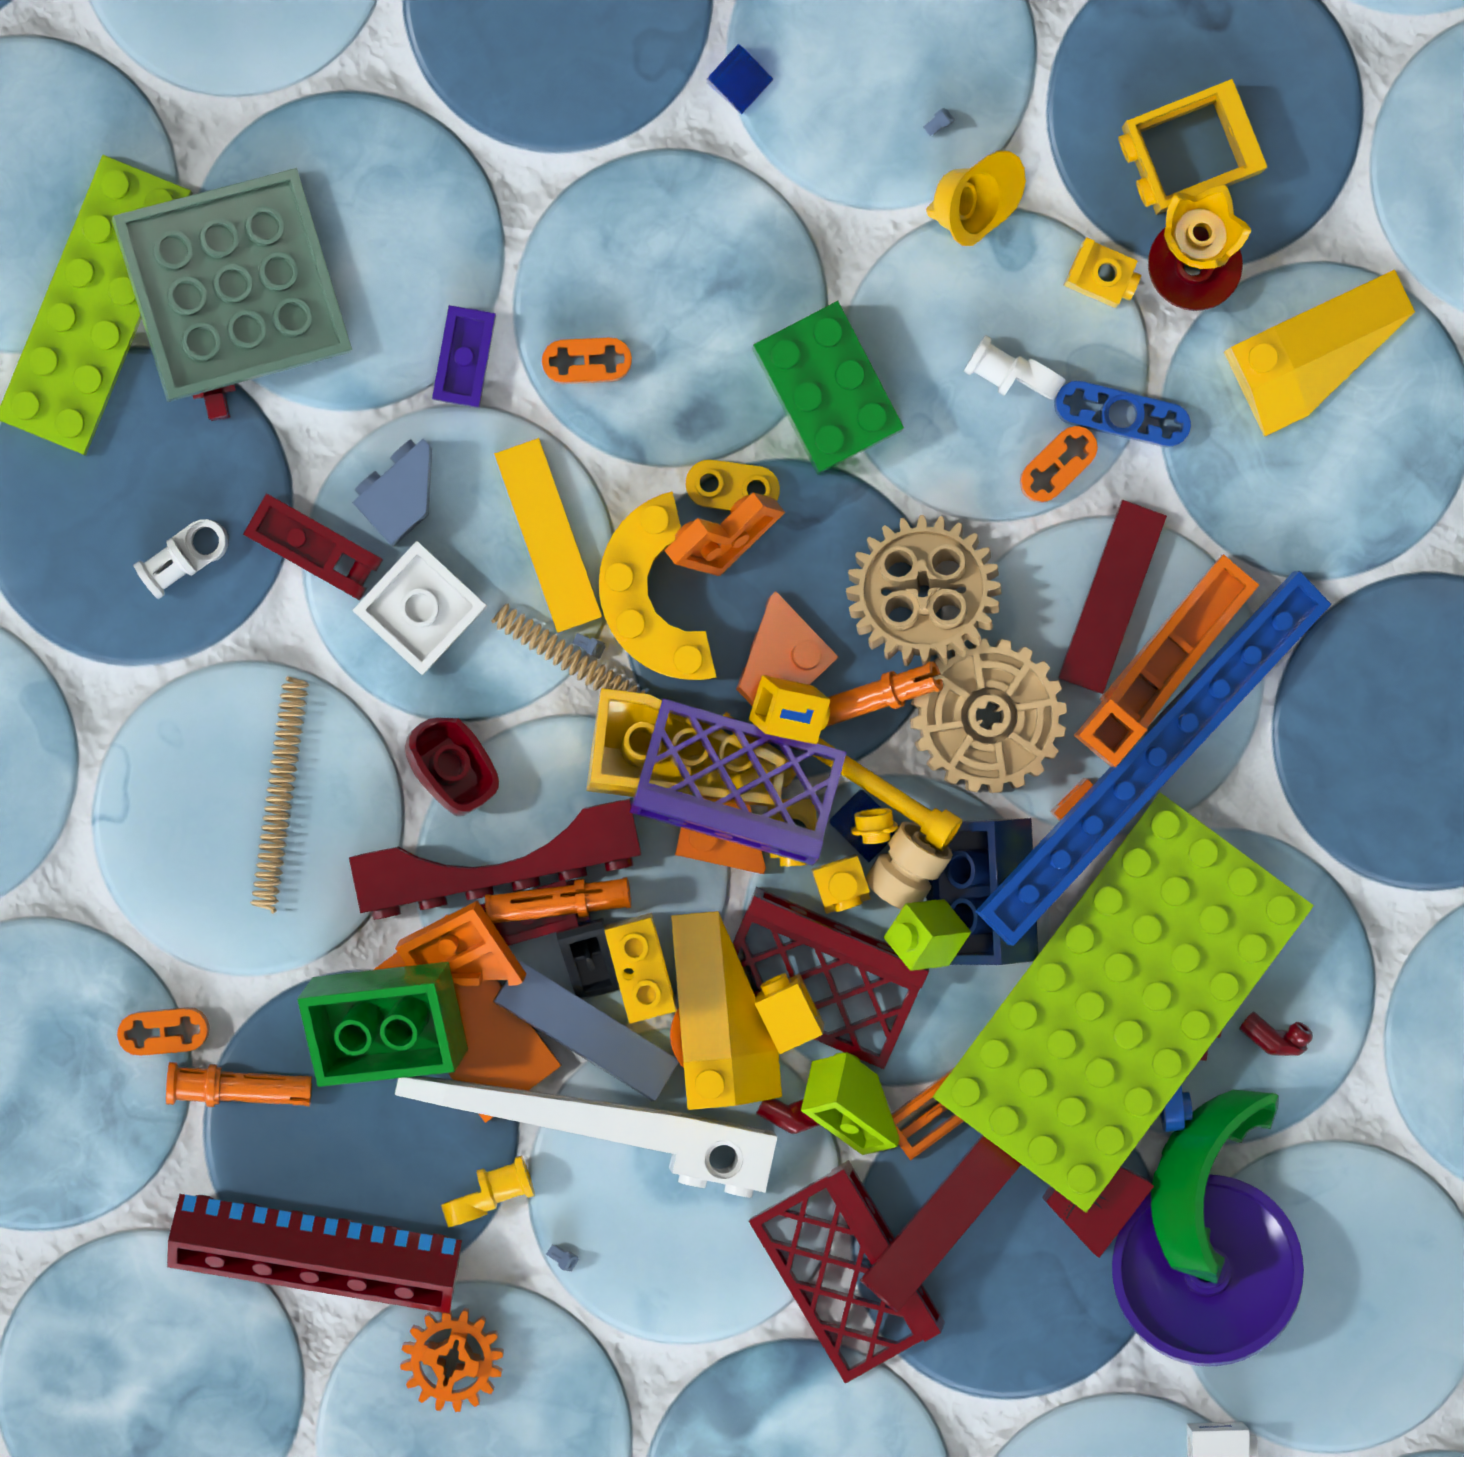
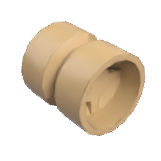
(906, 870)

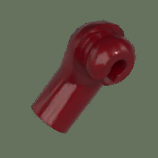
(1277, 1041)
(786, 1116)

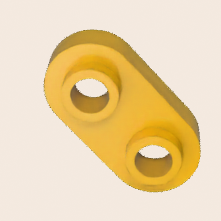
(732, 480)

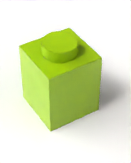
(927, 934)

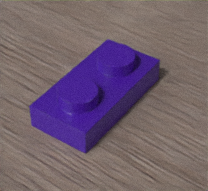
(464, 356)

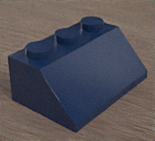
(981, 860)

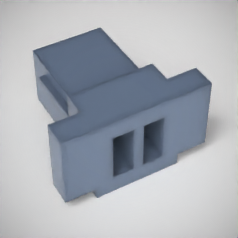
(942, 119)
(592, 646)
(566, 1259)

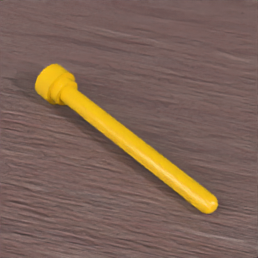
(936, 825)

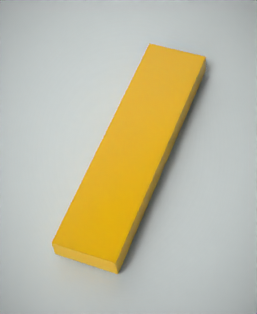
(548, 535)

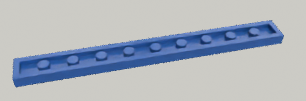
(1153, 759)

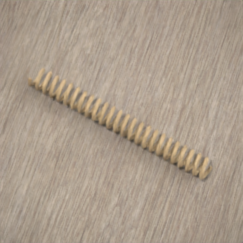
(557, 651)
(278, 800)

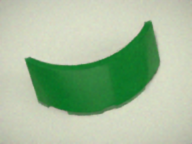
(1184, 1172)

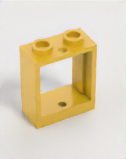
(1236, 128)
(637, 946)

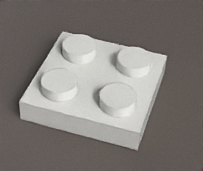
(419, 608)

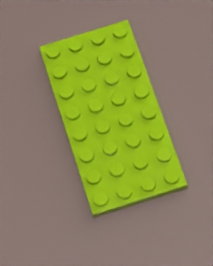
(1123, 1002)

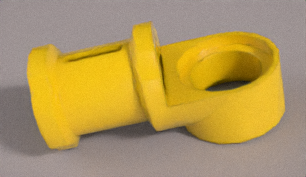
(495, 1187)

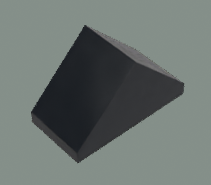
(588, 959)

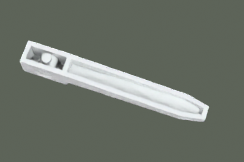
(682, 1134)

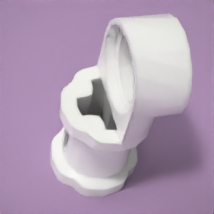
(1004, 369)
(183, 555)

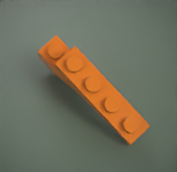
(1165, 661)

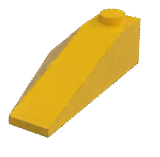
(1308, 356)
(623, 738)
(723, 1037)

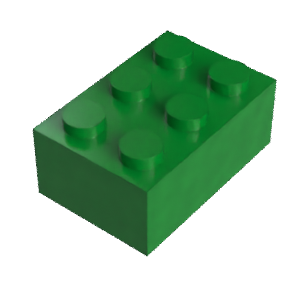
(827, 387)
(383, 1024)

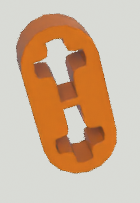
(589, 372)
(1066, 472)
(163, 1043)

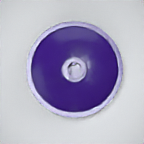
(1202, 1319)

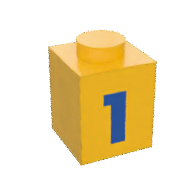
(790, 709)

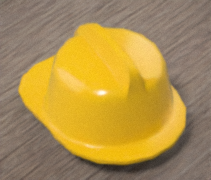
(978, 197)

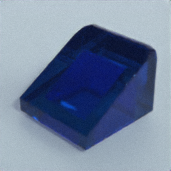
(739, 79)
(844, 821)

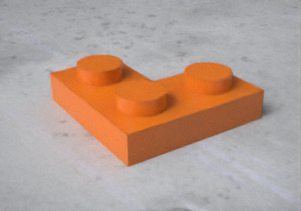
(716, 546)

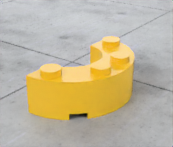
(626, 600)

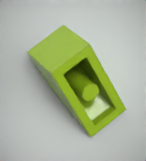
(850, 1103)

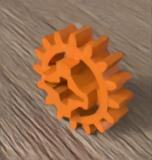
(474, 1364)

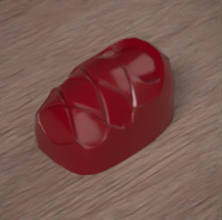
(451, 764)

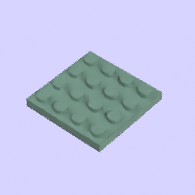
(231, 284)

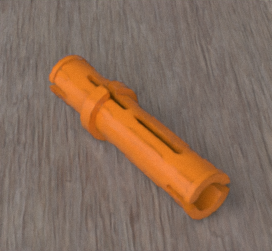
(890, 691)
(558, 901)

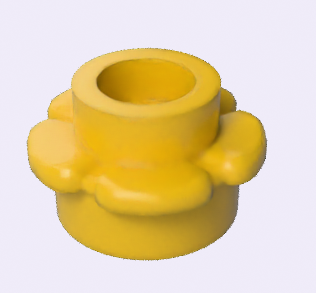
(874, 825)

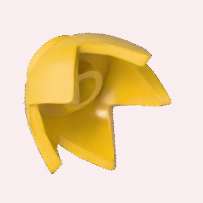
(1213, 212)

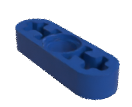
(1153, 433)

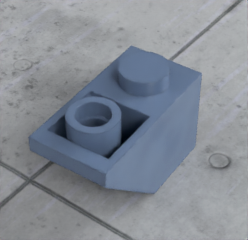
(401, 495)

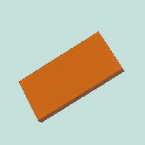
(499, 1044)

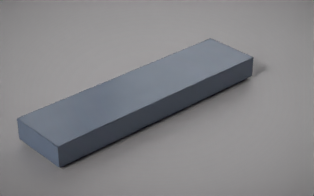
(588, 1032)

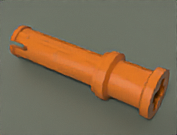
(215, 1085)

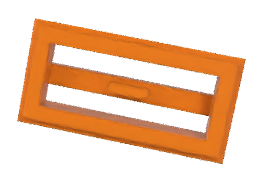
(917, 1124)

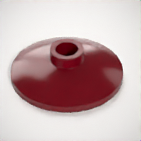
(1192, 291)

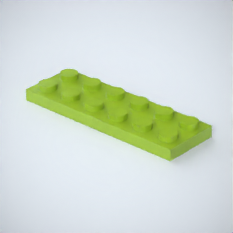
(84, 317)

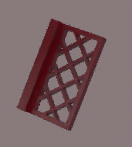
(848, 947)
(873, 1237)

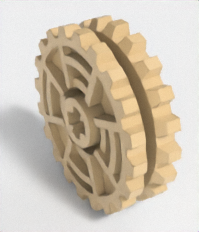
(1009, 746)

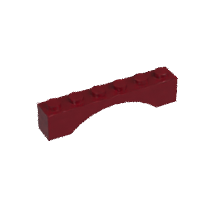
(399, 877)

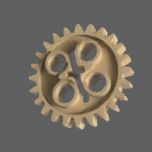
(923, 550)

